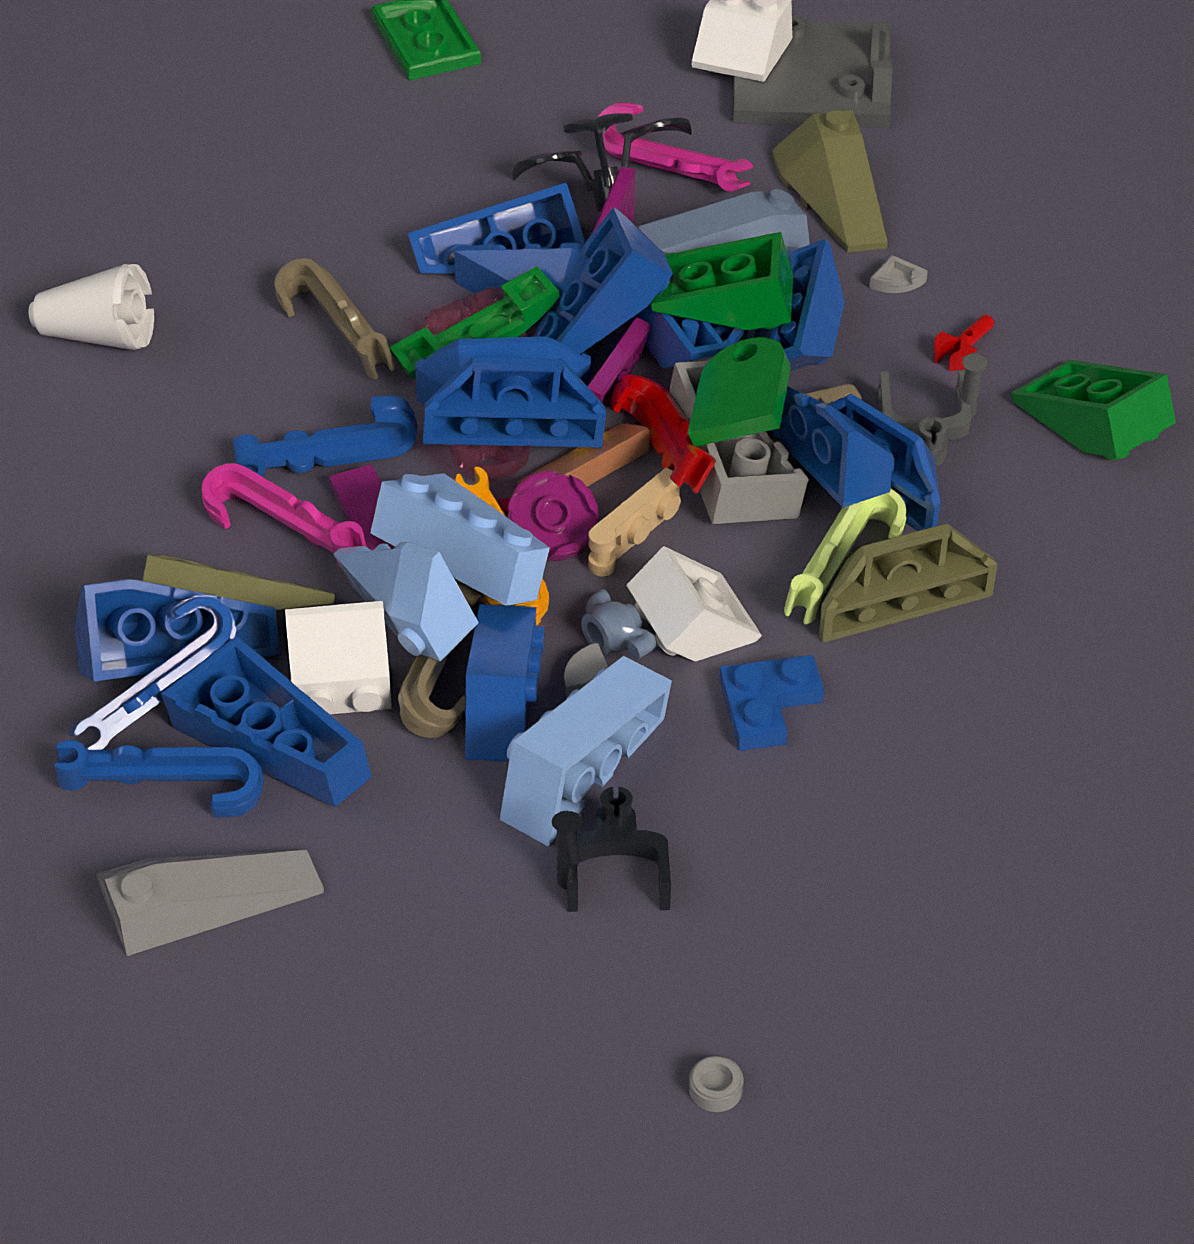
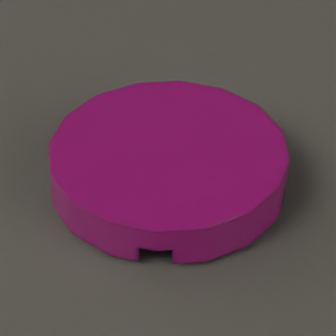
(555, 511)

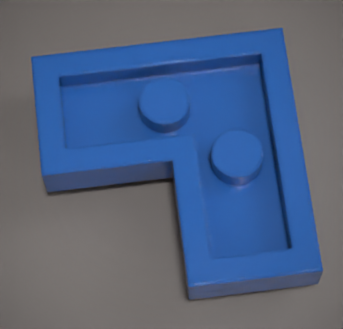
(760, 690)

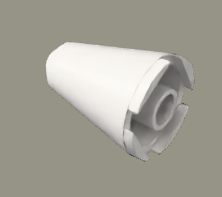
(98, 309)

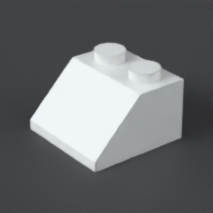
(743, 37)
(690, 607)
(340, 656)

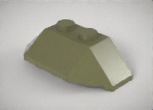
(906, 580)

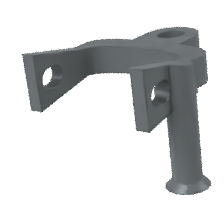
(938, 430)

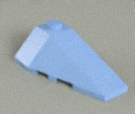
(417, 595)

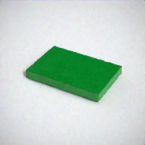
(425, 36)

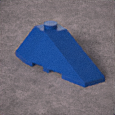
(536, 218)
(495, 265)
(128, 629)

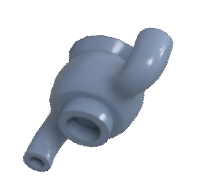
(615, 627)

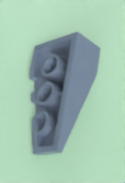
(732, 220)

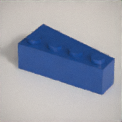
(252, 707)

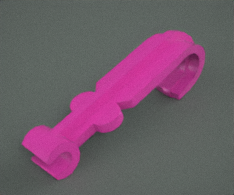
(672, 157)
(239, 482)

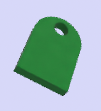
(740, 391)

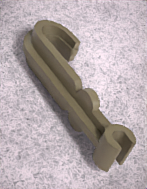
(307, 276)
(416, 709)

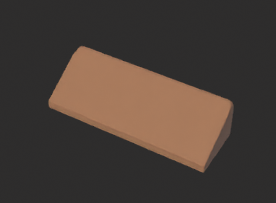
(590, 464)

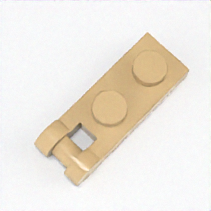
(632, 522)

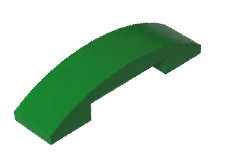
(523, 305)

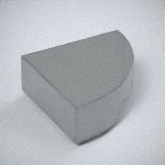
(897, 276)
(583, 668)

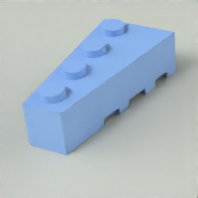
(472, 536)
(580, 745)

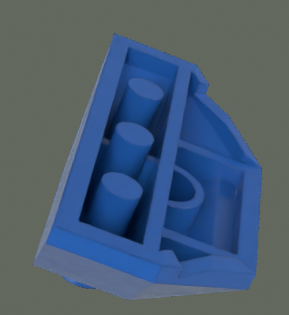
(815, 307)
(684, 339)
(447, 361)
(515, 406)
(914, 464)

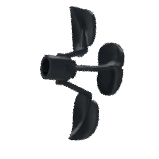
(606, 175)

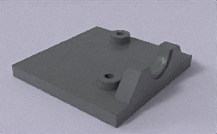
(820, 72)

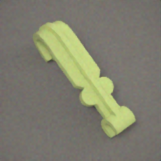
(812, 584)

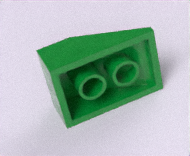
(731, 284)
(1100, 406)

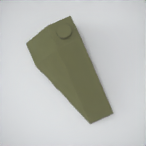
(833, 177)
(231, 584)

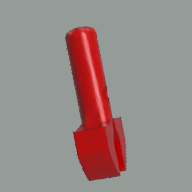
(962, 344)

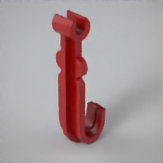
(667, 426)

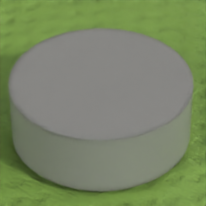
(716, 1084)

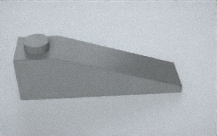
(186, 895)

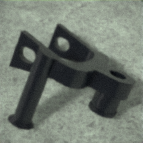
(614, 835)

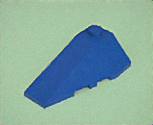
(612, 286)
(834, 449)

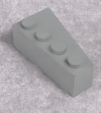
(750, 471)

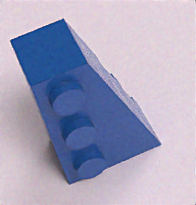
(501, 679)

